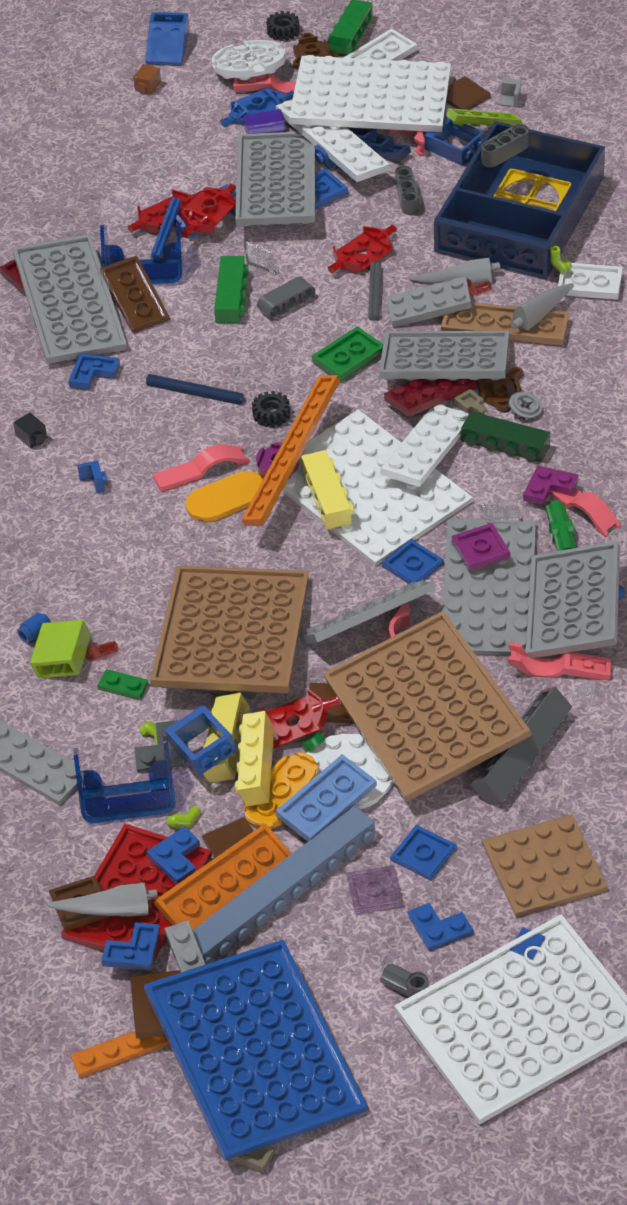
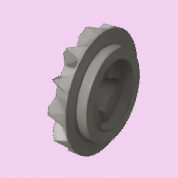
(525, 399)

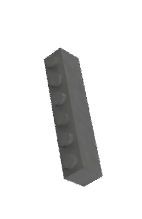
(506, 768)

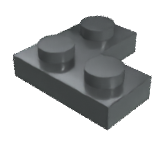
(148, 754)

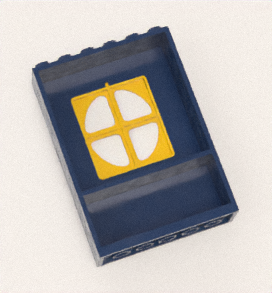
(518, 235)

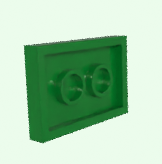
(348, 353)

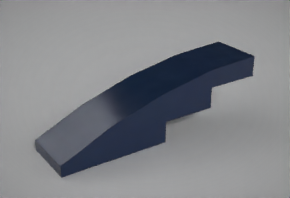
(382, 144)

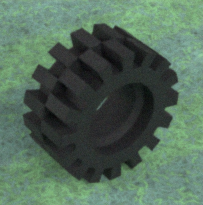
(283, 26)
(271, 417)

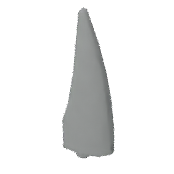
(475, 270)
(538, 307)
(118, 901)

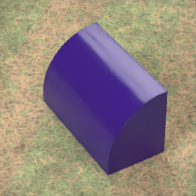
(264, 122)

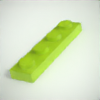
(479, 118)

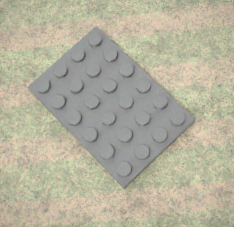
(444, 355)
(573, 600)

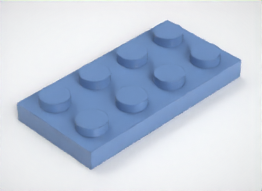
(326, 797)

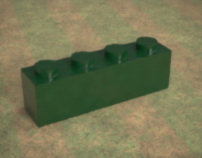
(505, 437)

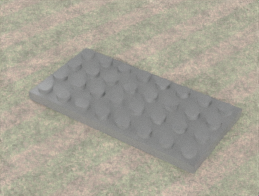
(275, 179)
(69, 298)
(490, 601)

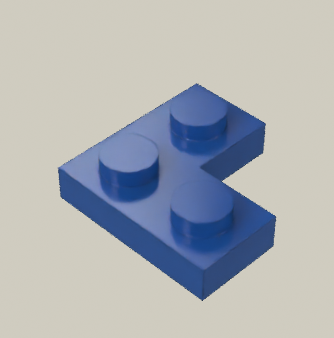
(90, 366)
(171, 853)
(438, 932)
(133, 955)

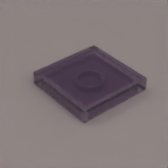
(374, 889)

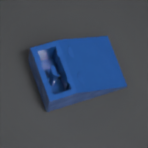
(167, 38)

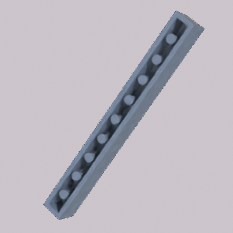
(283, 884)

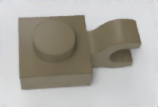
(469, 402)

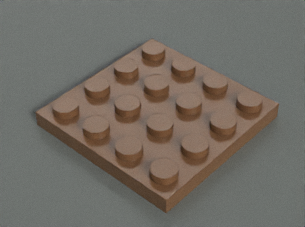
(544, 865)

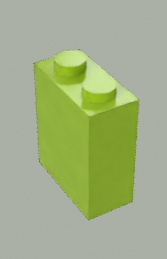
(60, 649)

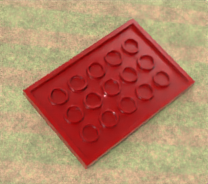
(126, 865)

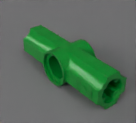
(560, 526)

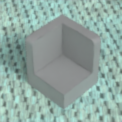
(510, 92)

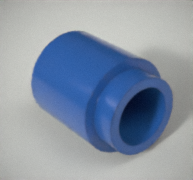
(31, 627)

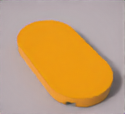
(223, 496)
(287, 778)

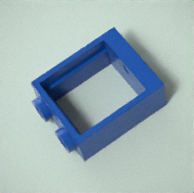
(435, 141)
(192, 726)

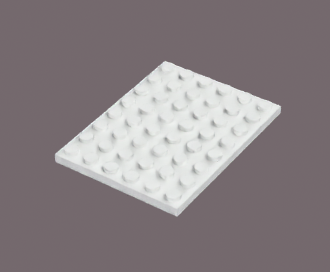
(370, 93)
(384, 509)
(518, 1021)

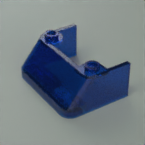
(159, 271)
(126, 800)

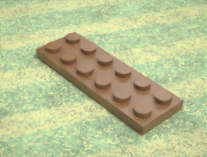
(498, 318)

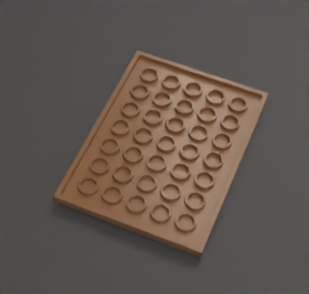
(231, 629)
(426, 705)

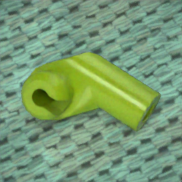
(178, 821)

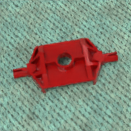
(201, 216)
(152, 217)
(372, 240)
(310, 712)

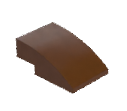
(144, 1016)

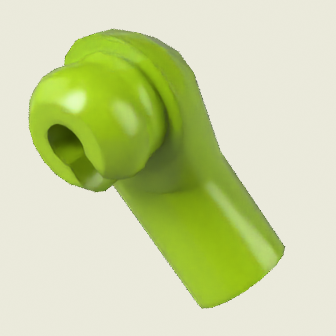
(557, 262)
(149, 728)

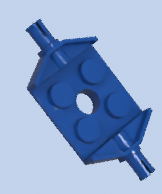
(265, 99)

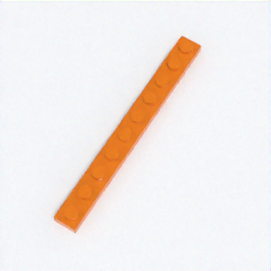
(290, 451)

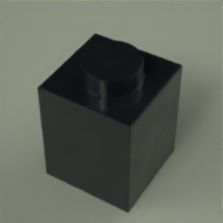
(30, 430)

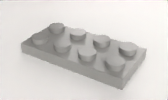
(429, 302)

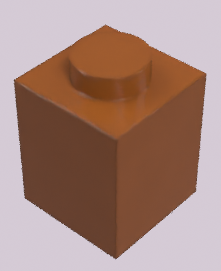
(147, 79)

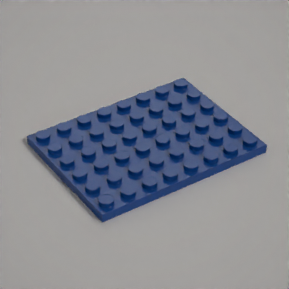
(254, 1049)

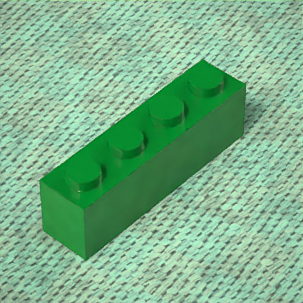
(350, 27)
(230, 289)

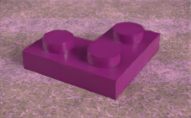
(547, 480)

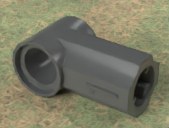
(403, 980)

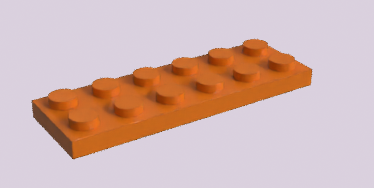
(223, 878)

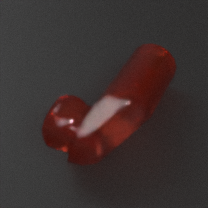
(476, 289)
(98, 651)

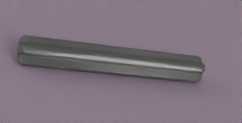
(374, 291)

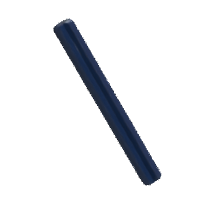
(195, 389)

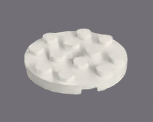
(249, 60)
(359, 752)

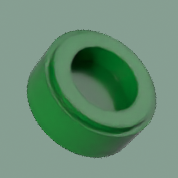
(313, 741)

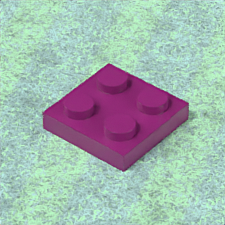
(481, 546)

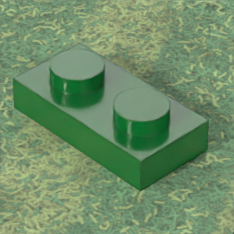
(123, 684)

